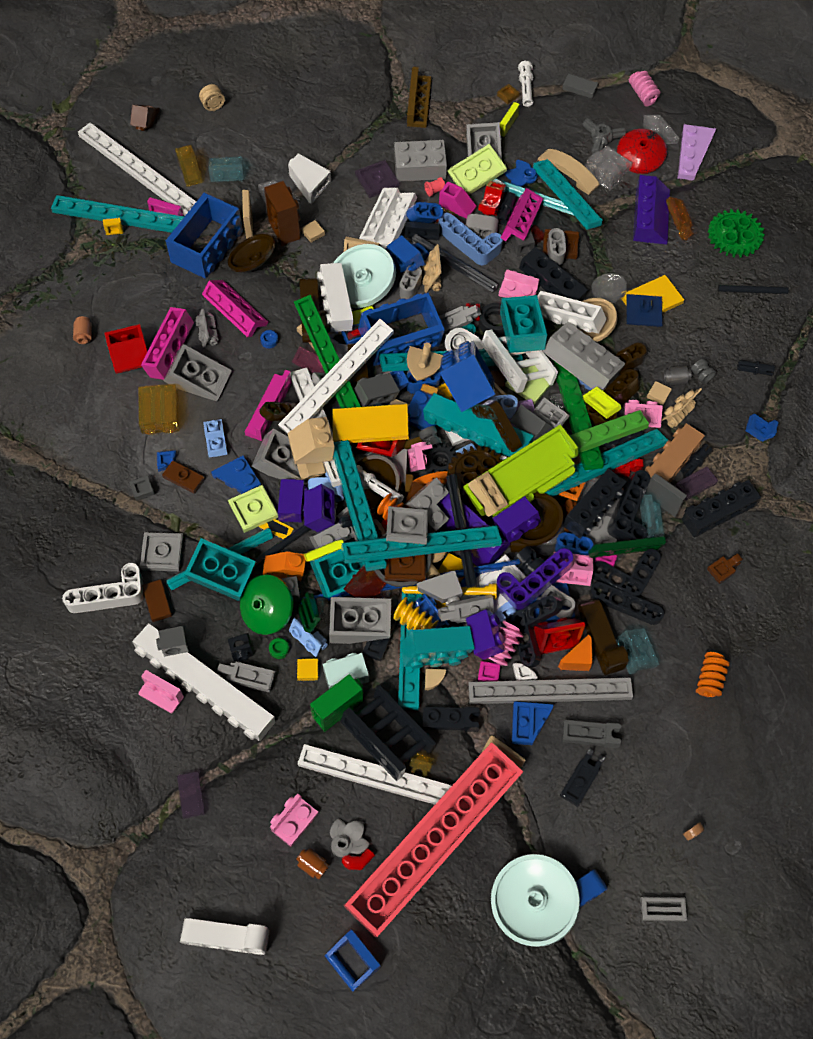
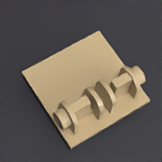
(432, 270)
(683, 406)

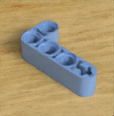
(476, 248)

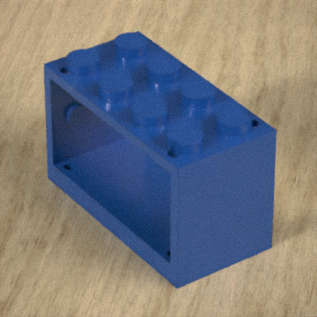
(191, 227)
(402, 309)
(467, 375)

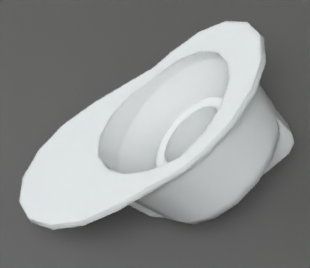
(458, 336)

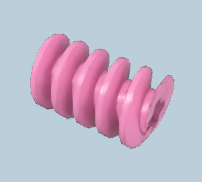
(644, 87)
(509, 634)

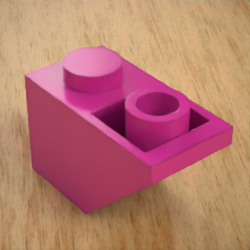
(456, 200)

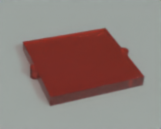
(365, 584)

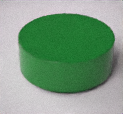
(279, 648)

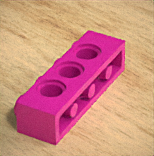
(167, 342)

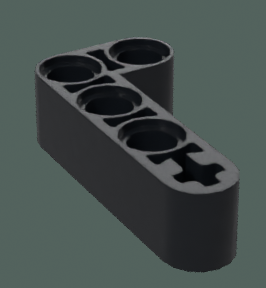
(631, 505)

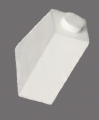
(309, 177)

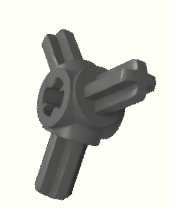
(602, 134)

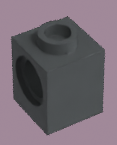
(172, 641)

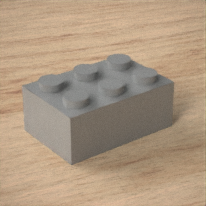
(420, 160)

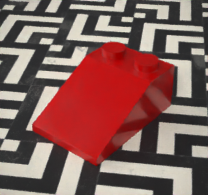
(558, 635)

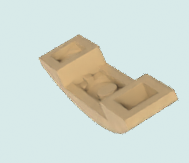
(573, 169)

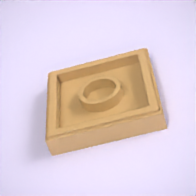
(247, 213)

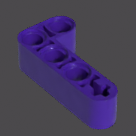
(538, 576)

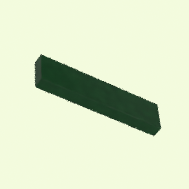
(626, 547)

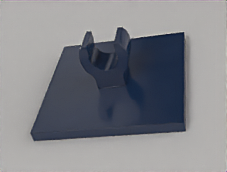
(644, 310)

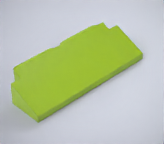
(532, 469)

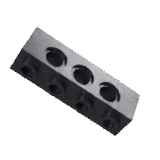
(531, 266)

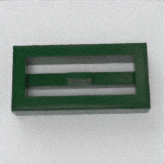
(308, 612)

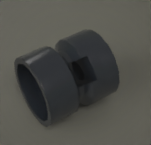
(528, 560)

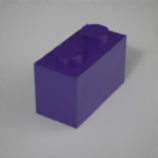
(291, 500)
(319, 508)
(517, 520)
(486, 634)

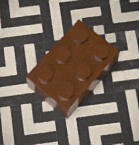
(282, 212)

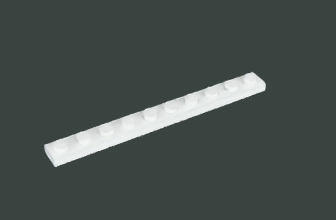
(136, 167)

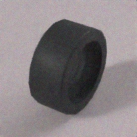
(489, 309)

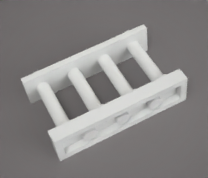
(511, 368)

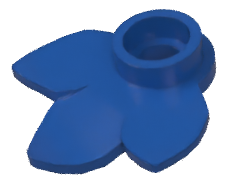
(521, 174)

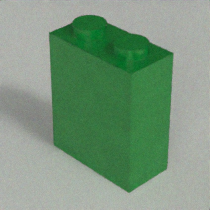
(330, 706)

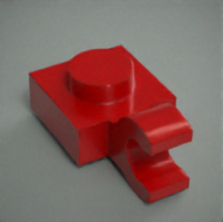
(633, 466)

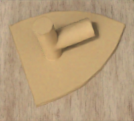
(423, 362)

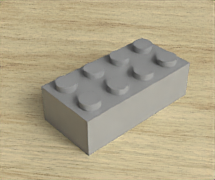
(583, 357)

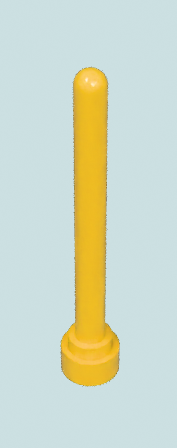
(487, 590)

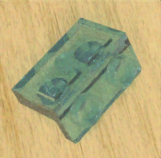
(226, 169)
(651, 517)
(638, 649)

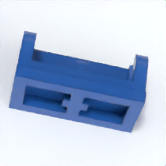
(406, 253)

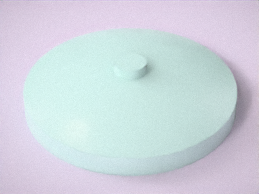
(367, 274)
(535, 900)

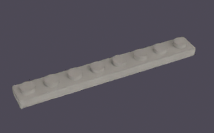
(550, 690)

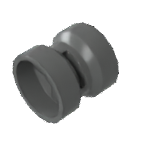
(703, 371)
(430, 436)

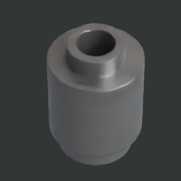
(677, 375)

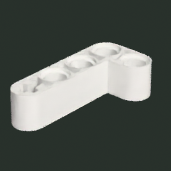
(105, 591)
(225, 936)

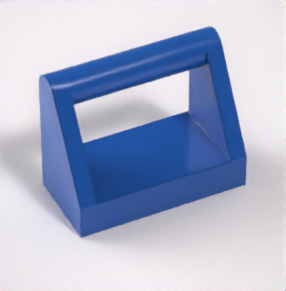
(364, 954)

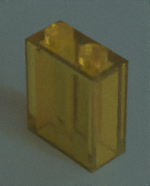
(158, 409)

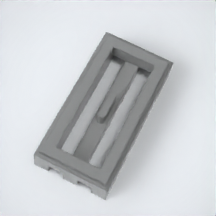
(644, 909)

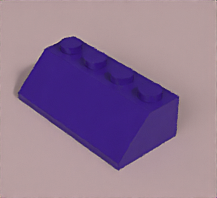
(651, 211)
(480, 556)

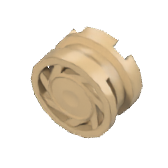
(211, 97)

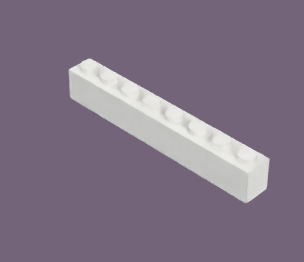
(207, 686)

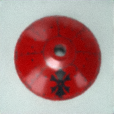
(644, 158)

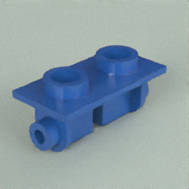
(428, 605)

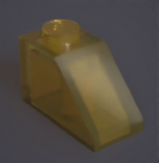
(188, 165)

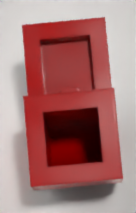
(492, 198)

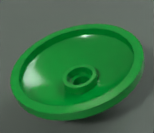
(274, 608)

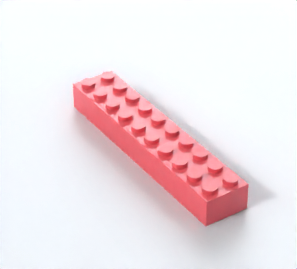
(433, 840)

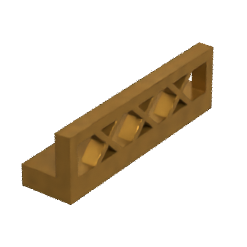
(413, 112)

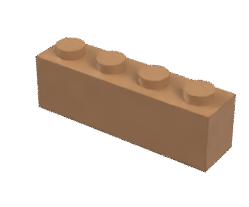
(676, 453)

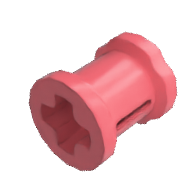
(434, 186)

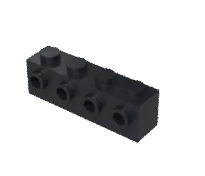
(594, 503)
(720, 508)

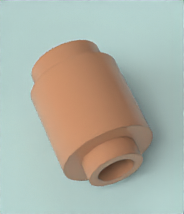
(82, 330)

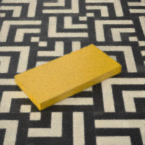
(371, 423)

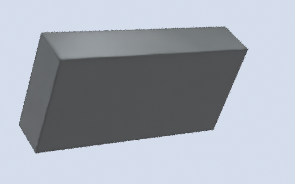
(580, 86)

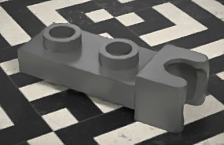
(591, 733)

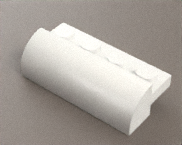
(388, 216)

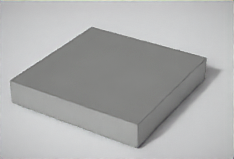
(407, 525)
(161, 551)

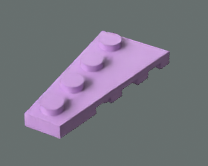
(693, 149)

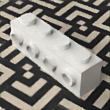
(336, 297)
(579, 313)

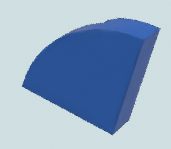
(165, 459)

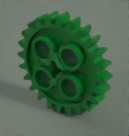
(735, 233)

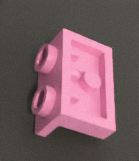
(518, 285)
(651, 411)
(415, 456)
(160, 692)
(293, 820)

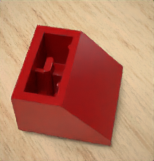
(126, 348)

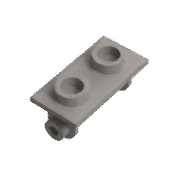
(205, 322)

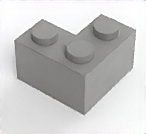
(427, 499)

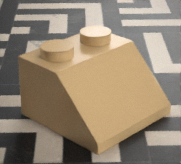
(311, 441)

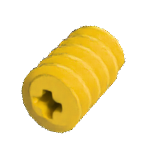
(412, 617)

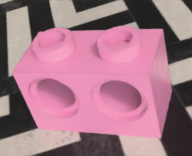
(580, 572)

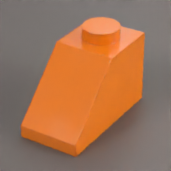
(285, 565)

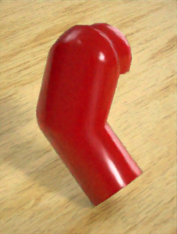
(357, 862)

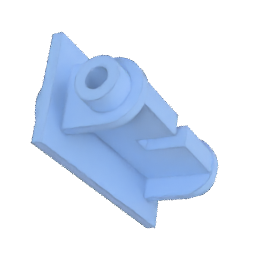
(312, 642)

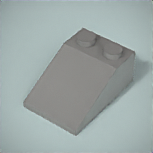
(481, 135)
(197, 374)
(276, 457)
(359, 619)

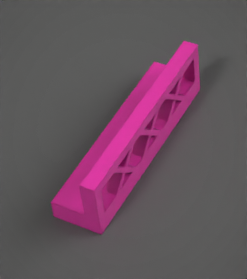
(520, 211)
(233, 307)
(275, 392)

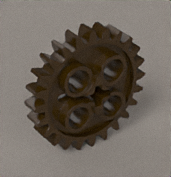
(476, 458)

